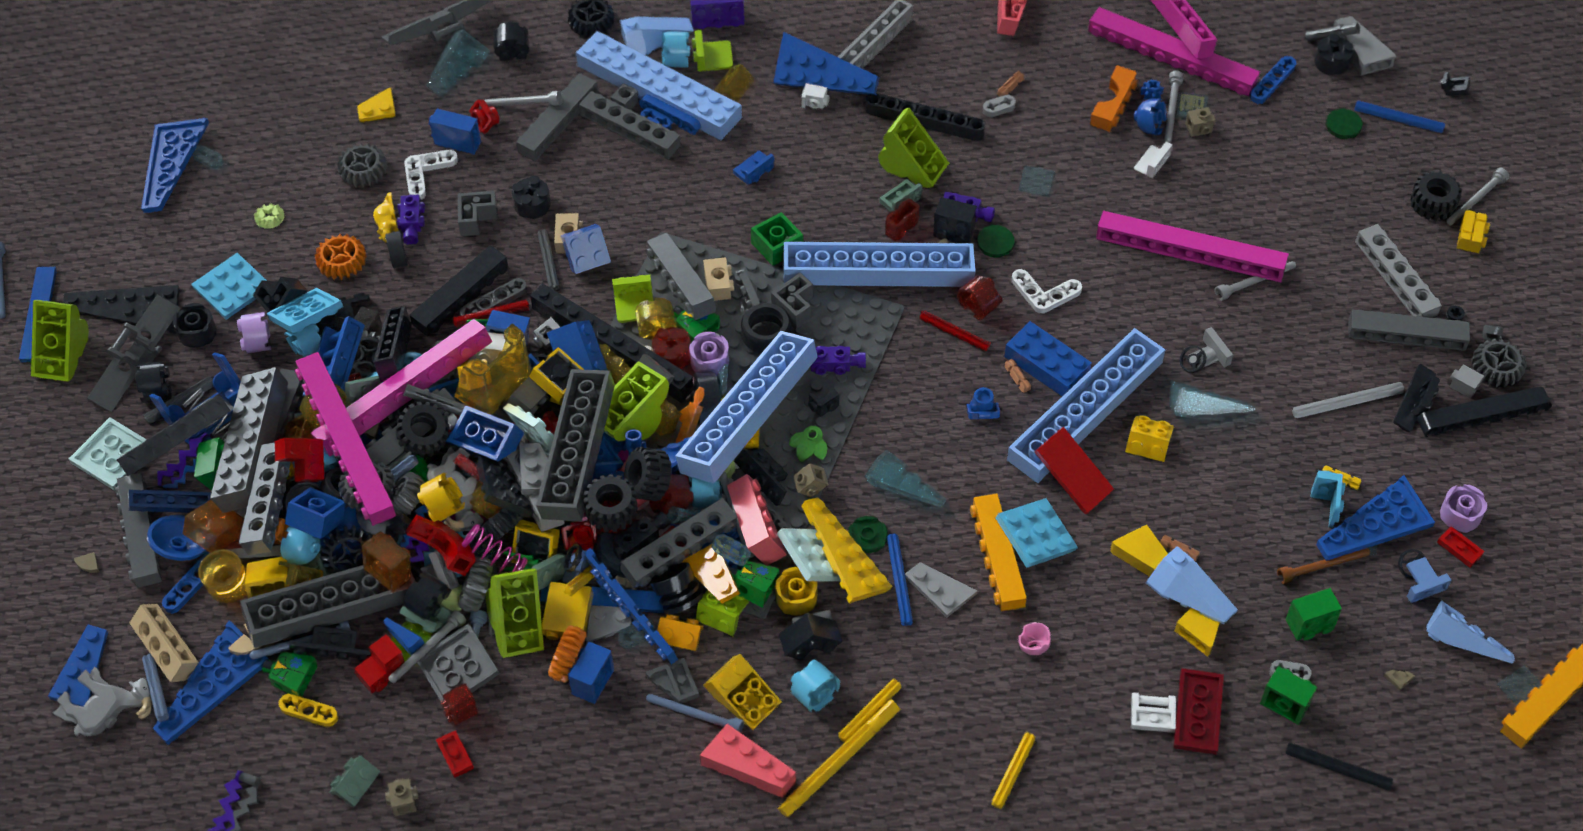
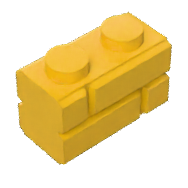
(1472, 231)

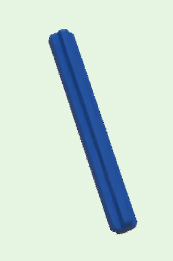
(1399, 116)
(899, 579)

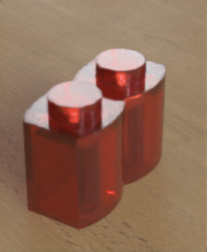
(902, 219)
(459, 704)

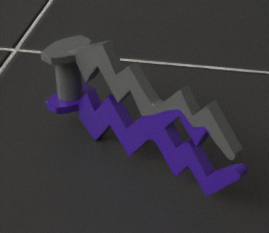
(231, 815)

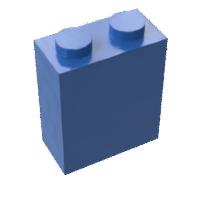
(455, 131)

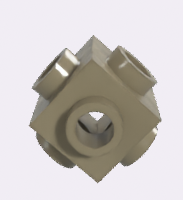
(1200, 121)
(810, 480)
(402, 796)

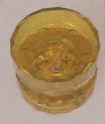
(223, 576)

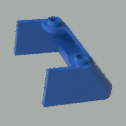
(223, 381)

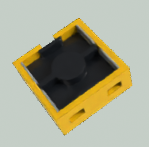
(554, 373)
(531, 541)

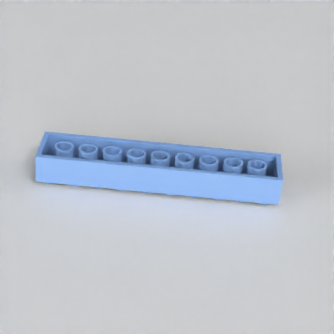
(623, 65)
(880, 263)
(1089, 399)
(746, 407)

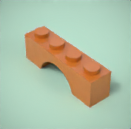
(1106, 113)

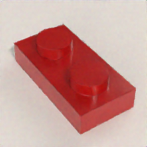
(1460, 547)
(454, 754)

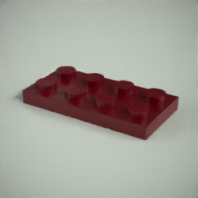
(1198, 711)

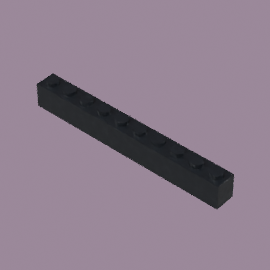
(564, 312)

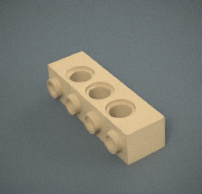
(163, 642)

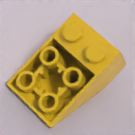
(742, 691)

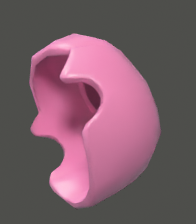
(1039, 635)

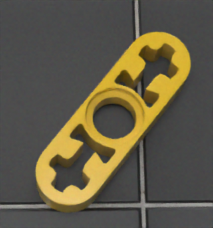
(320, 720)

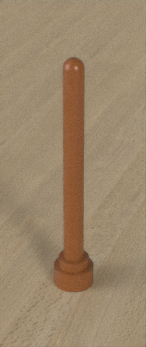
(1289, 573)

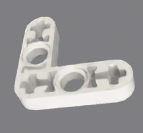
(422, 165)
(1041, 296)

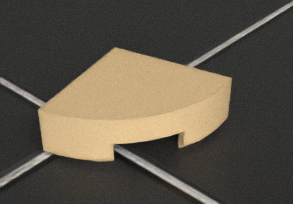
(242, 646)

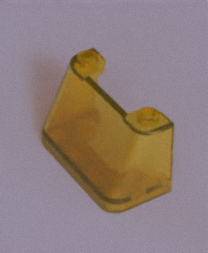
(491, 385)

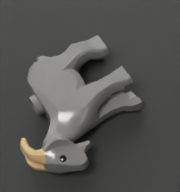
(465, 518)
(104, 705)

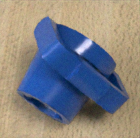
(983, 405)

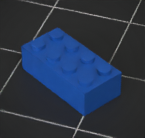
(1047, 358)

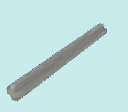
(1348, 400)

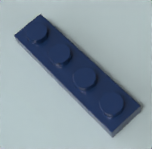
(166, 500)

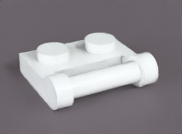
(1153, 718)

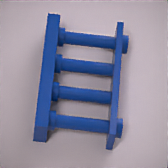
(340, 349)

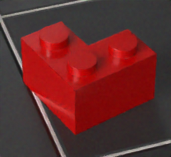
(306, 455)
(383, 661)

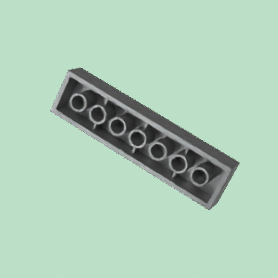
(251, 425)
(575, 445)
(317, 603)

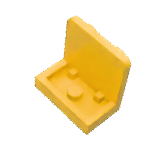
(1149, 438)

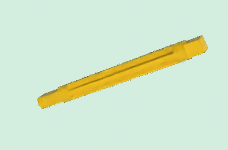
(839, 758)

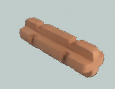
(1011, 84)
(1017, 375)
(1167, 541)

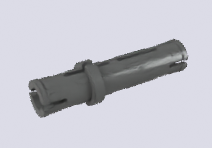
(1341, 30)
(411, 391)

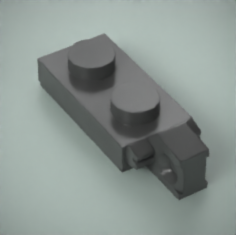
(746, 288)

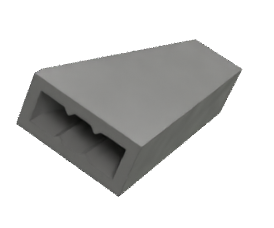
(1368, 52)

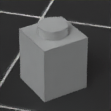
(1466, 381)

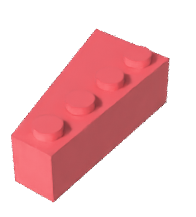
(1009, 15)
(755, 520)
(746, 761)

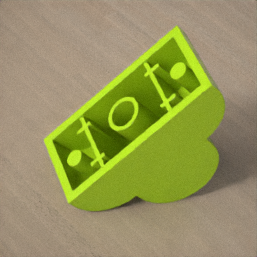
(911, 151)
(56, 340)
(636, 403)
(515, 612)

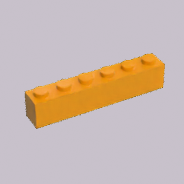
(999, 554)
(1546, 700)

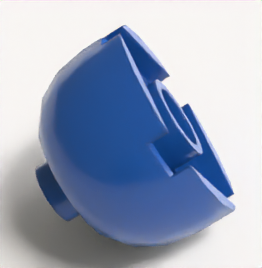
(1150, 113)

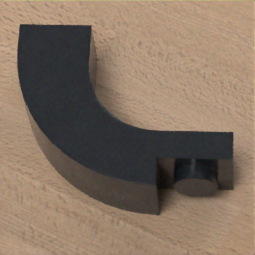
(711, 396)
(393, 526)

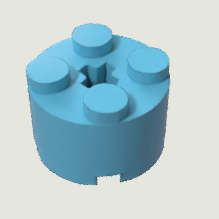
(675, 49)
(304, 342)
(705, 492)
(814, 686)

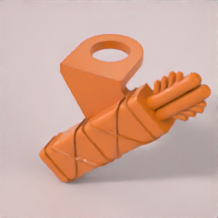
(690, 416)

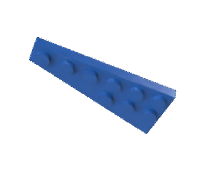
(806, 64)
(1382, 519)
(629, 608)
(209, 684)

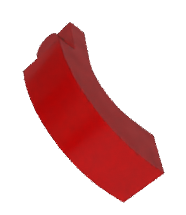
(445, 541)

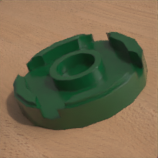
(1344, 123)
(995, 241)
(869, 533)

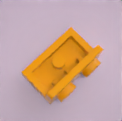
(680, 633)

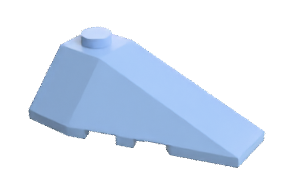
(646, 33)
(1187, 583)
(1452, 629)

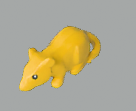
(385, 217)

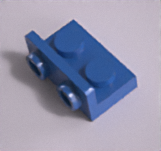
(754, 167)

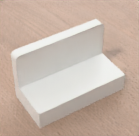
(1153, 159)

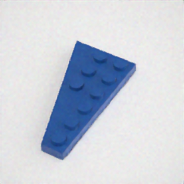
(169, 155)

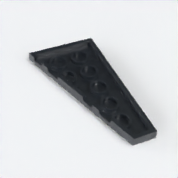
(121, 304)
(501, 486)

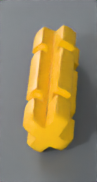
(1353, 482)

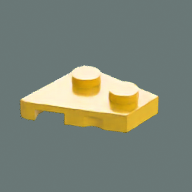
(377, 107)

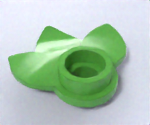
(807, 445)

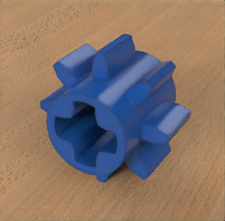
(1151, 90)

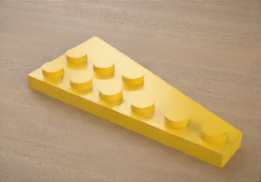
(845, 556)

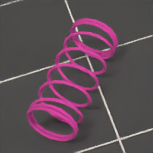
(520, 563)

